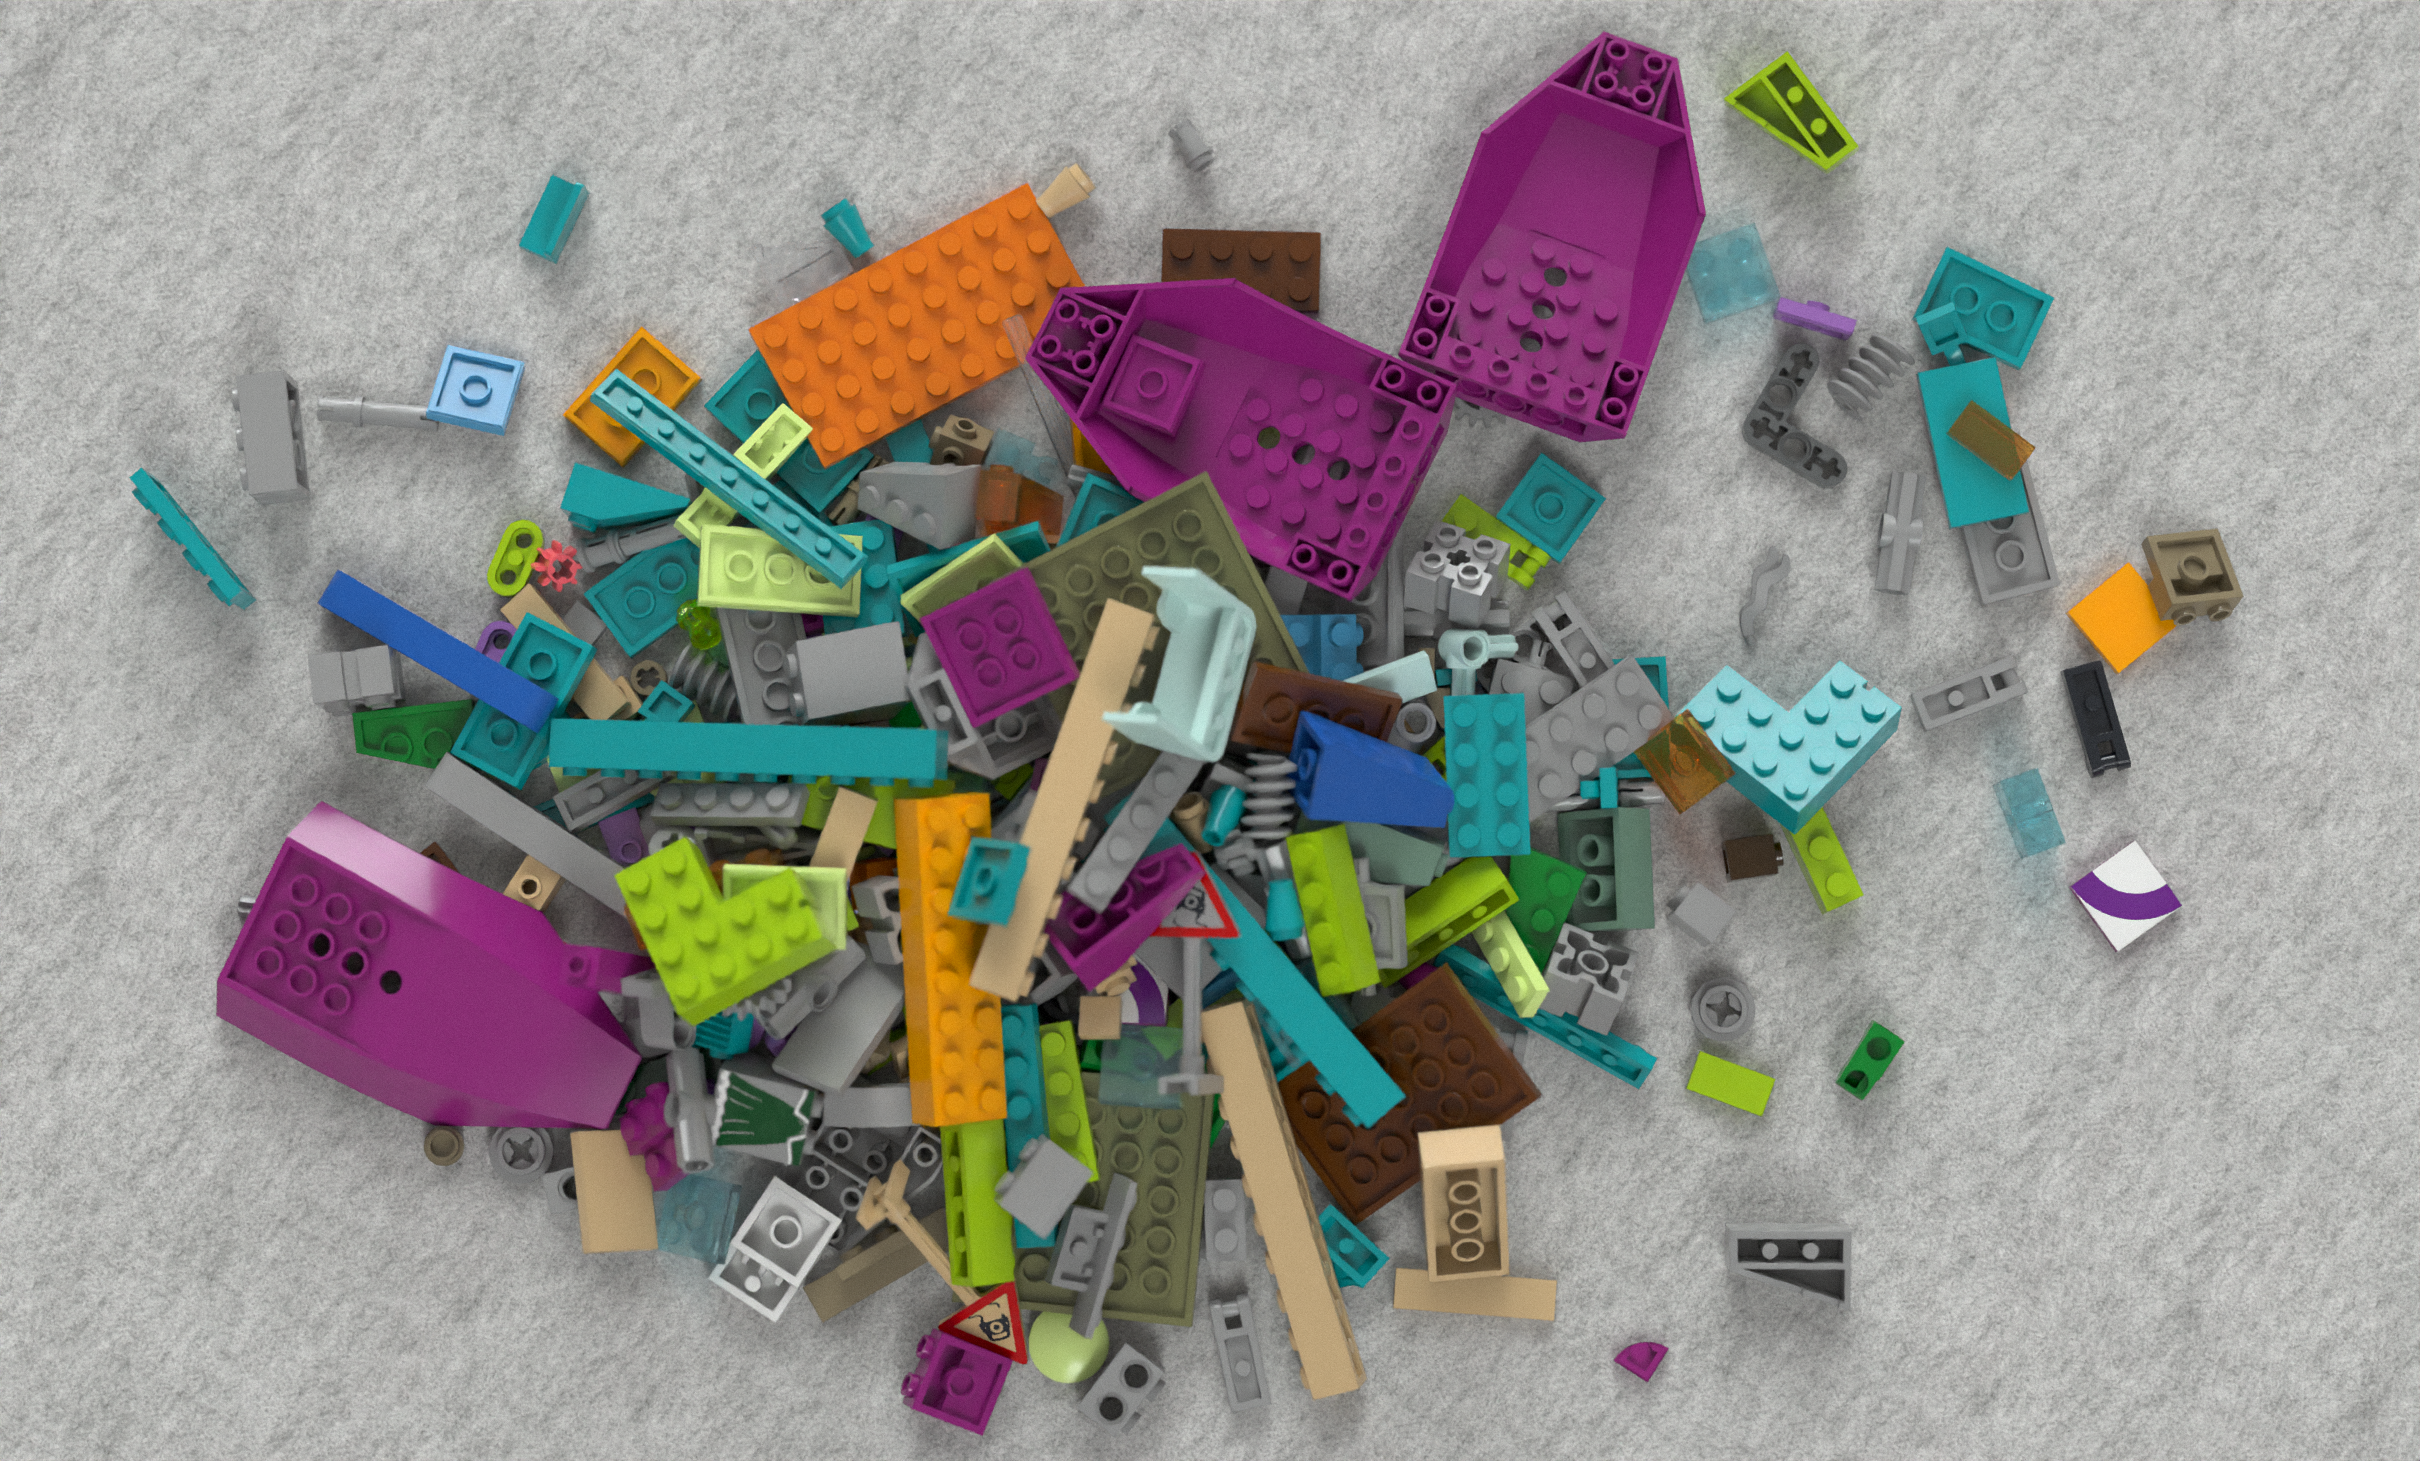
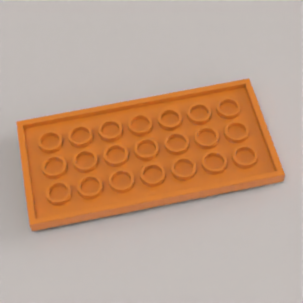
(915, 325)

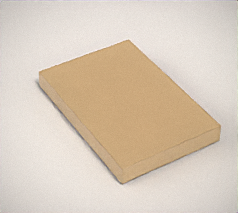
(612, 1194)

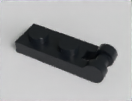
(2095, 717)

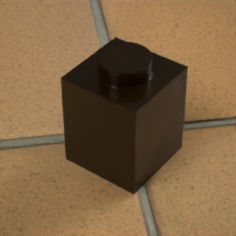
(1751, 857)

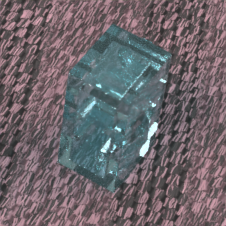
(2029, 813)

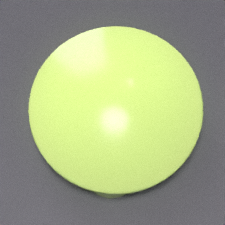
(1063, 1352)

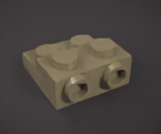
(2191, 576)

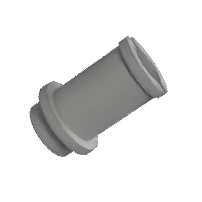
(1191, 146)

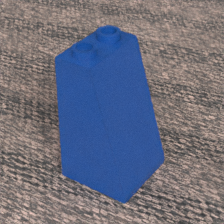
(1363, 778)

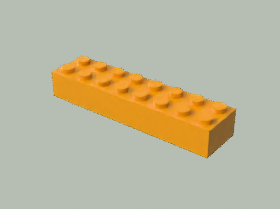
(950, 1025)

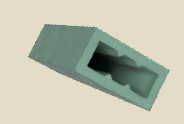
(1394, 850)

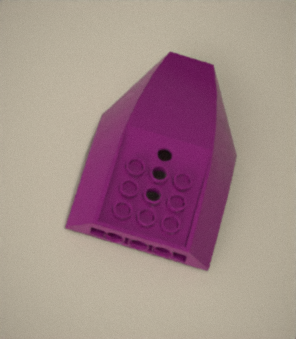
(1582, 180)
(1260, 373)
(479, 1010)

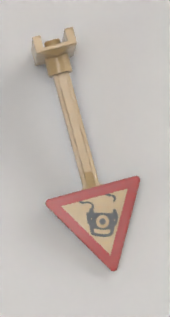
(987, 1318)

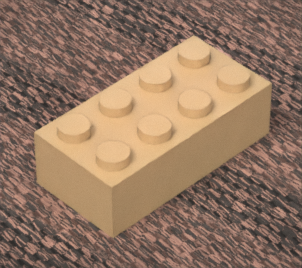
(1464, 1203)

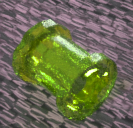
(697, 634)

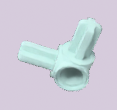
(1478, 649)

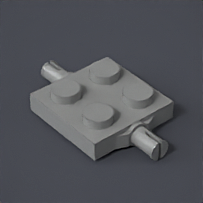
(1538, 683)
(1385, 920)

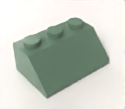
(1618, 863)

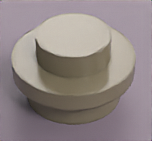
(444, 1145)

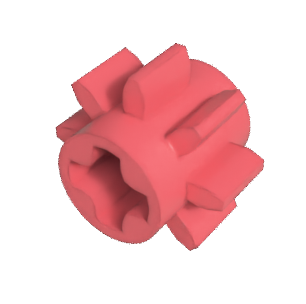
(565, 558)

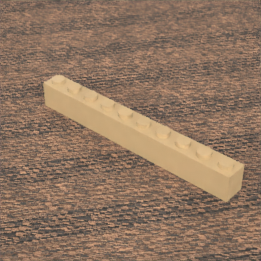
(1064, 797)
(1281, 1199)

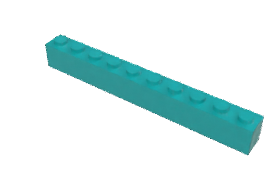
(749, 749)
(1291, 1003)

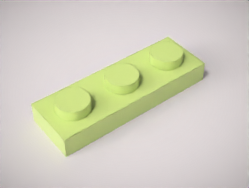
(1512, 964)

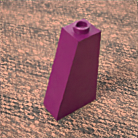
(600, 968)

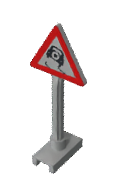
(1195, 917)

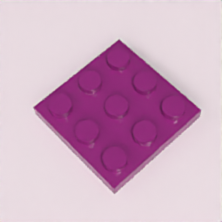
(1000, 647)

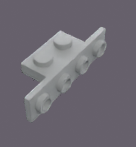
(1088, 1250)

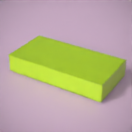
(1730, 1083)

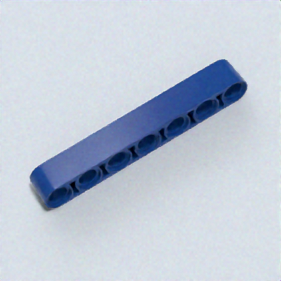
(438, 651)

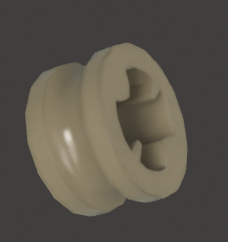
(648, 666)

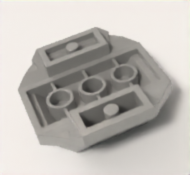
(992, 746)

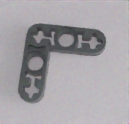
(1777, 416)

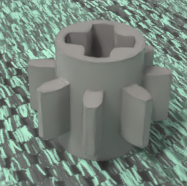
(1237, 852)

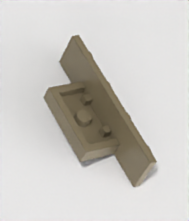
(874, 1268)

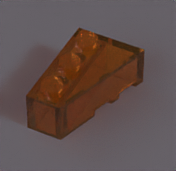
(1015, 500)

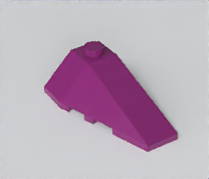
(1103, 942)

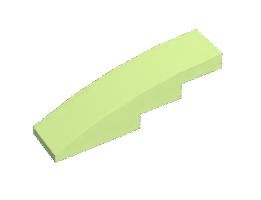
(763, 453)

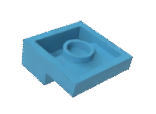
(1327, 643)

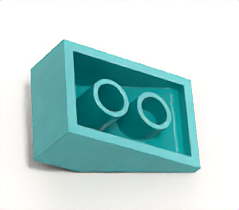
(612, 502)

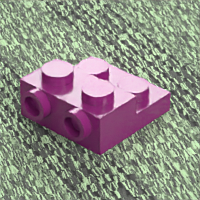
(650, 1136)
(955, 1381)

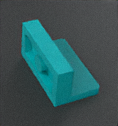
(554, 218)

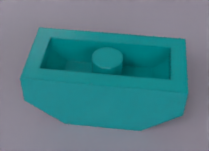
(1351, 1252)

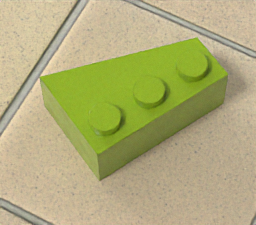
(1794, 113)

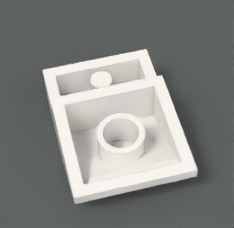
(775, 1249)

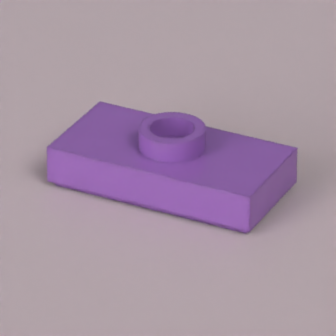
(1814, 317)
(625, 837)

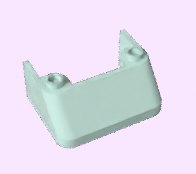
(1200, 667)

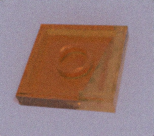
(1684, 761)

